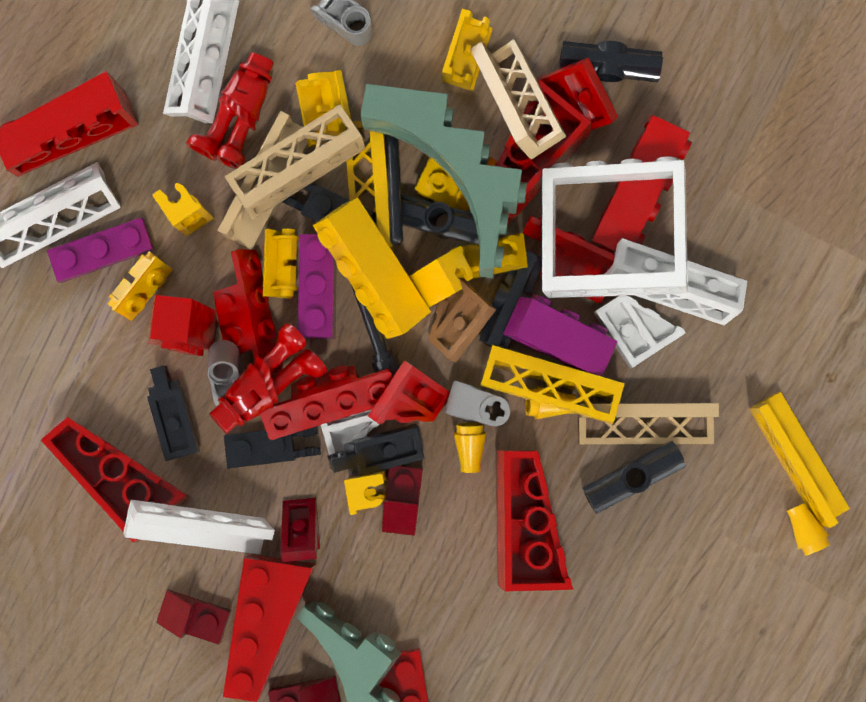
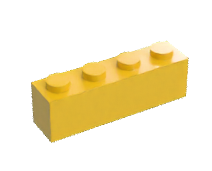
(371, 269)

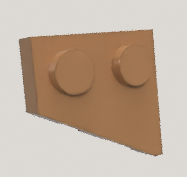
(459, 321)

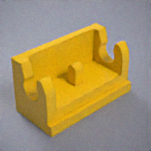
(460, 65)
(318, 96)
(186, 214)
(513, 256)
(438, 278)
(359, 495)

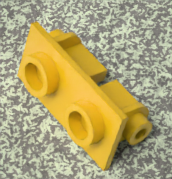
(279, 272)
(131, 298)

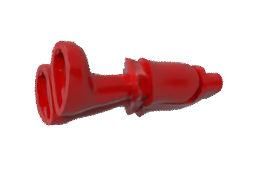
(240, 98)
(256, 390)

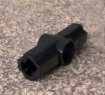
(614, 60)
(424, 214)
(516, 284)
(653, 468)

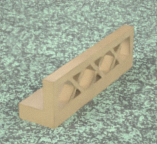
(506, 98)
(302, 172)
(237, 223)
(686, 410)

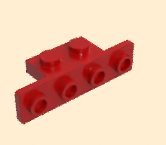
(573, 253)
(244, 310)
(325, 400)

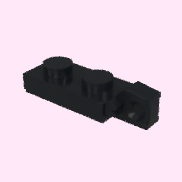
(171, 416)
(379, 451)

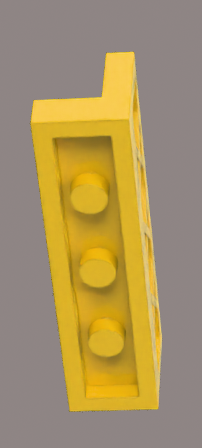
(379, 176)
(554, 376)
(799, 459)

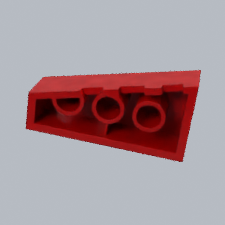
(66, 125)
(576, 129)
(637, 199)
(182, 325)
(108, 472)
(526, 527)
(263, 617)

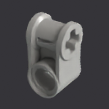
(339, 17)
(223, 367)
(471, 402)

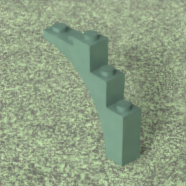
(426, 123)
(357, 660)

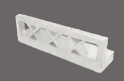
(207, 59)
(49, 202)
(706, 287)
(196, 527)

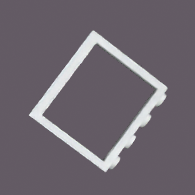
(614, 284)

